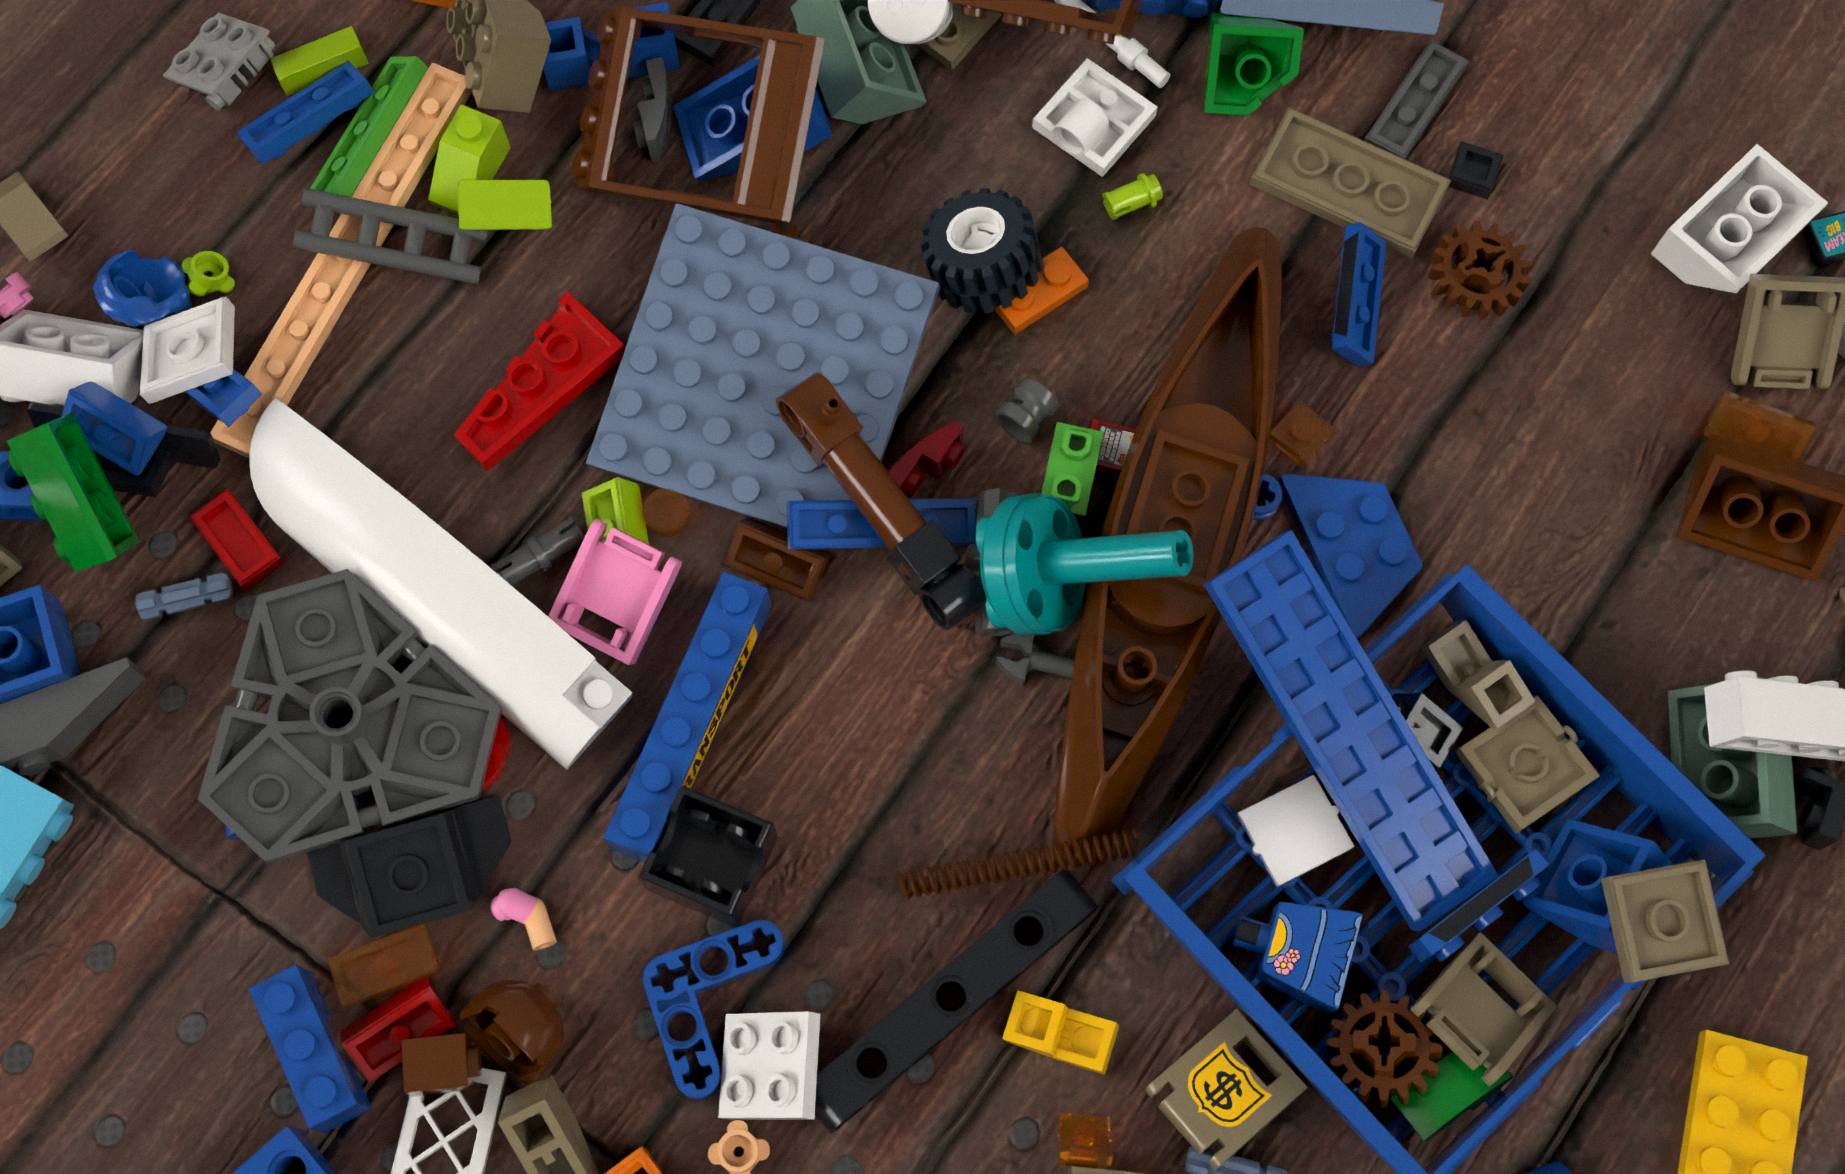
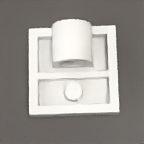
(1094, 117)
(769, 1066)

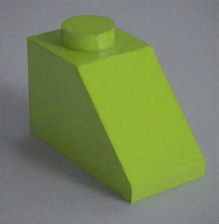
(467, 151)

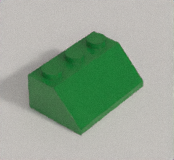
(72, 493)

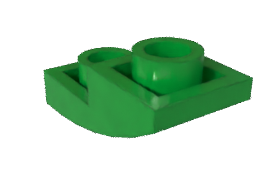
(1448, 1096)

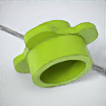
(208, 264)

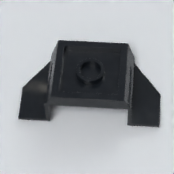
(414, 868)

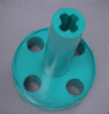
(1040, 563)

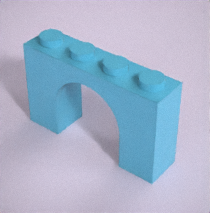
(27, 826)

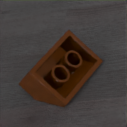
(1764, 507)

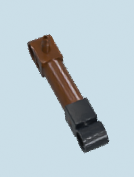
(916, 547)

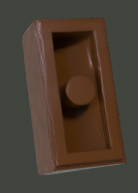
(764, 555)

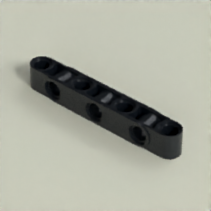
(922, 1024)

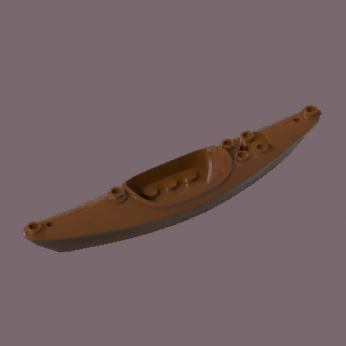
(1189, 470)

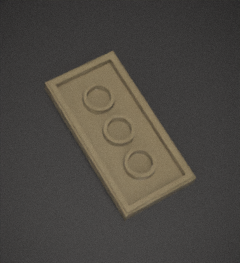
(1349, 181)

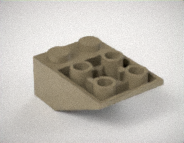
(501, 50)

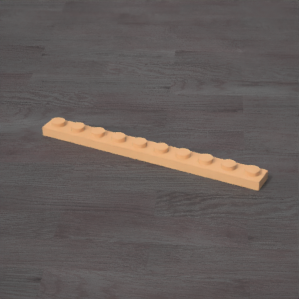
(334, 279)

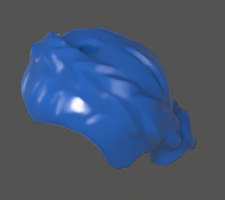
(141, 288)

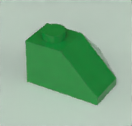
(1248, 61)

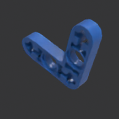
(685, 1000)

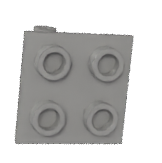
(216, 55)

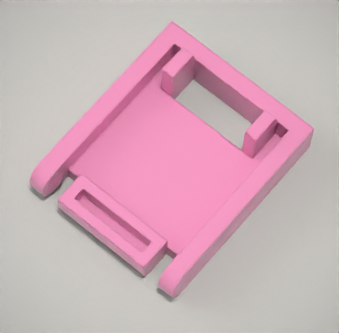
(619, 583)

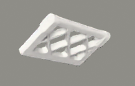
(484, 1122)

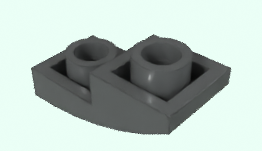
(655, 111)

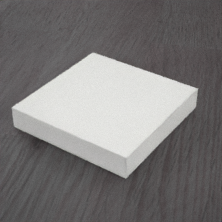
(187, 350)

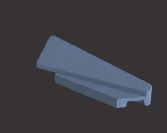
(1388, 15)

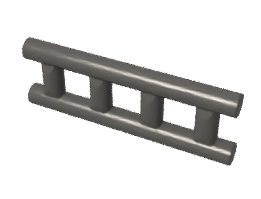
(365, 248)

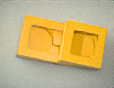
(1060, 1032)

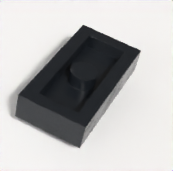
(717, 10)

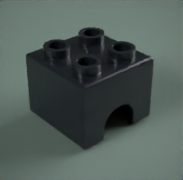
(709, 856)

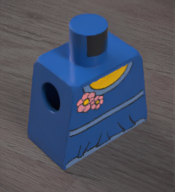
(1303, 951)

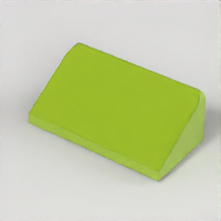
(314, 60)
(504, 204)
(618, 505)

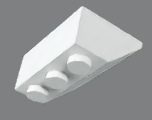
(1738, 224)
(54, 353)

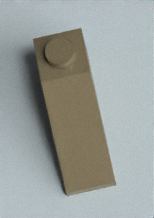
(545, 1130)

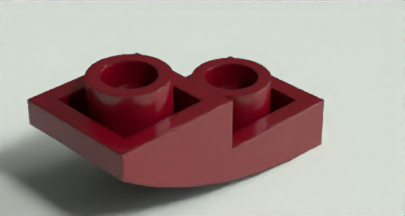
(932, 455)

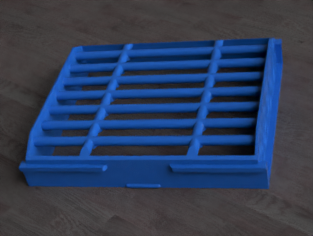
(1608, 743)

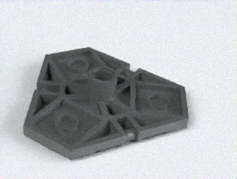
(412, 736)

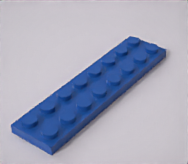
(1351, 730)

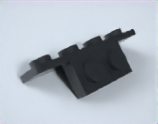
(178, 445)

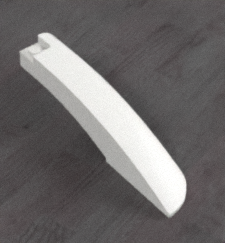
(434, 583)

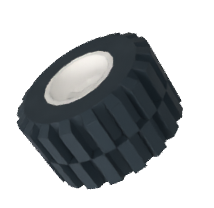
(982, 250)

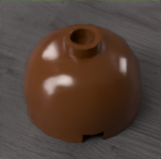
(516, 1025)

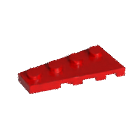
(551, 373)

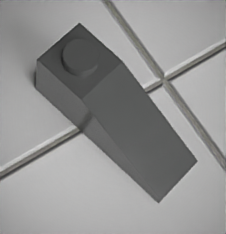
(60, 716)

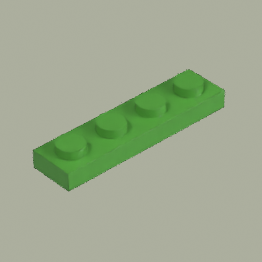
(370, 126)

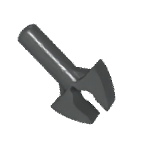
(1034, 659)

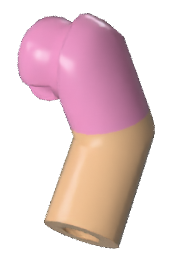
(526, 909)

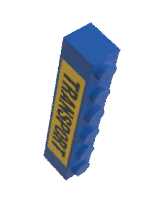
(689, 715)

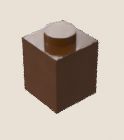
(440, 1064)

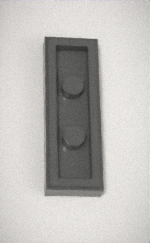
(1417, 100)

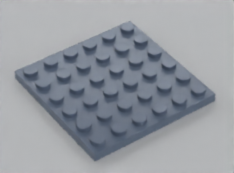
(731, 329)

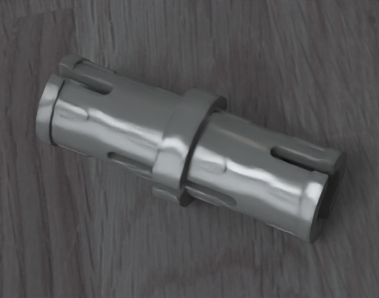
(539, 552)

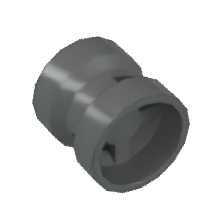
(1028, 409)

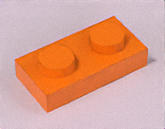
(1056, 284)

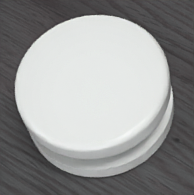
(911, 19)

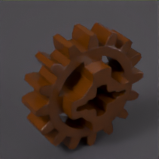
(1479, 270)
(1363, 1048)

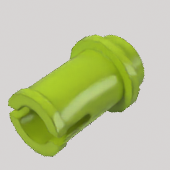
(1132, 196)

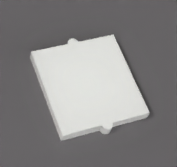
(1295, 830)

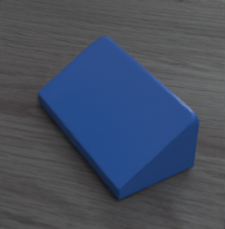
(115, 426)

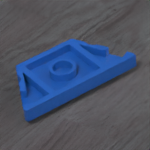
(1353, 543)

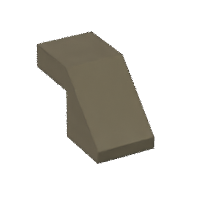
(27, 218)
(1483, 685)

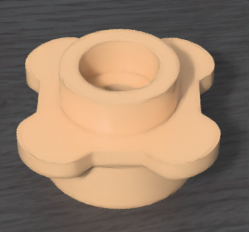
(738, 1136)

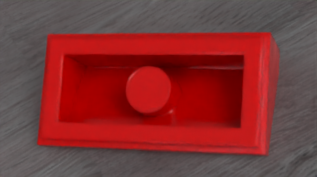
(376, 1037)

